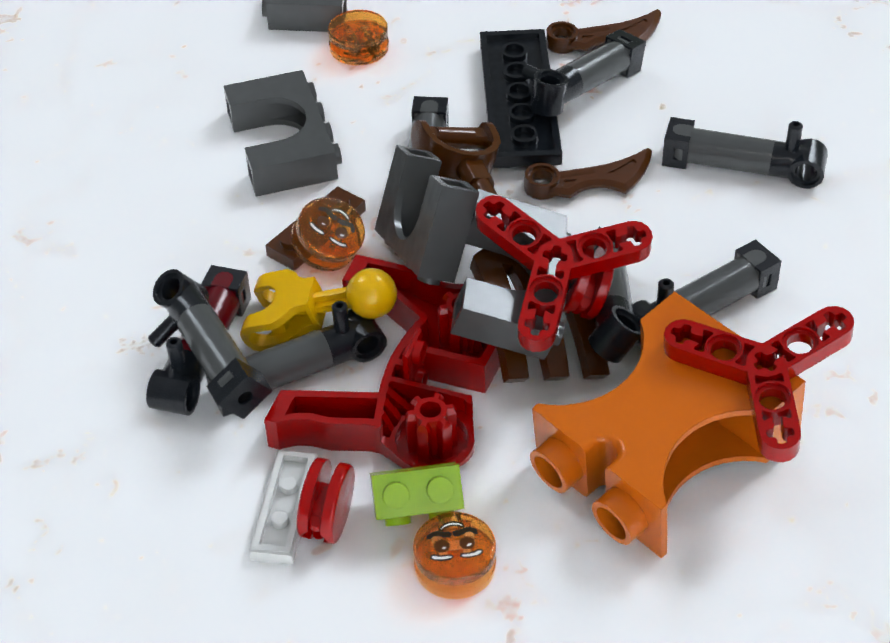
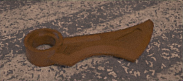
(587, 38)
(618, 176)

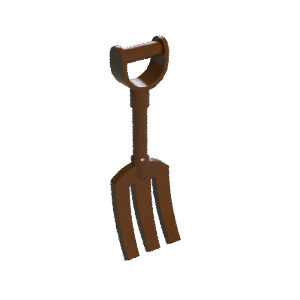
(494, 267)

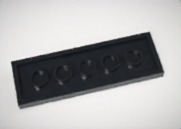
(523, 134)

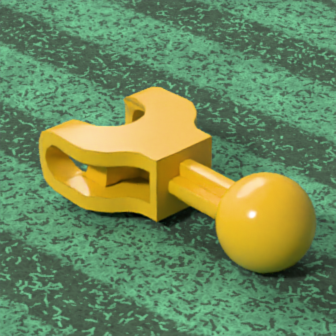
(301, 304)

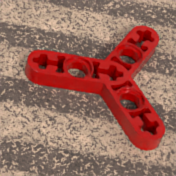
(572, 261)
(764, 382)

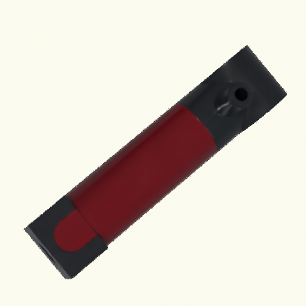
(178, 383)

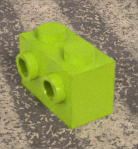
(416, 492)

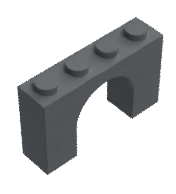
(302, 14)
(290, 162)
(425, 215)
(491, 311)

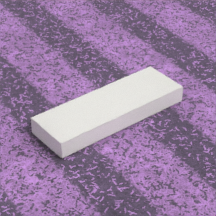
(276, 527)

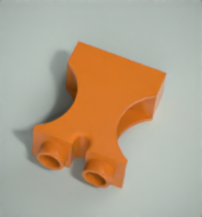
(650, 432)

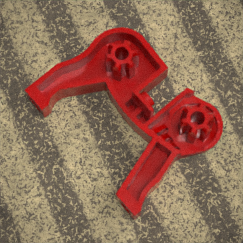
(407, 417)

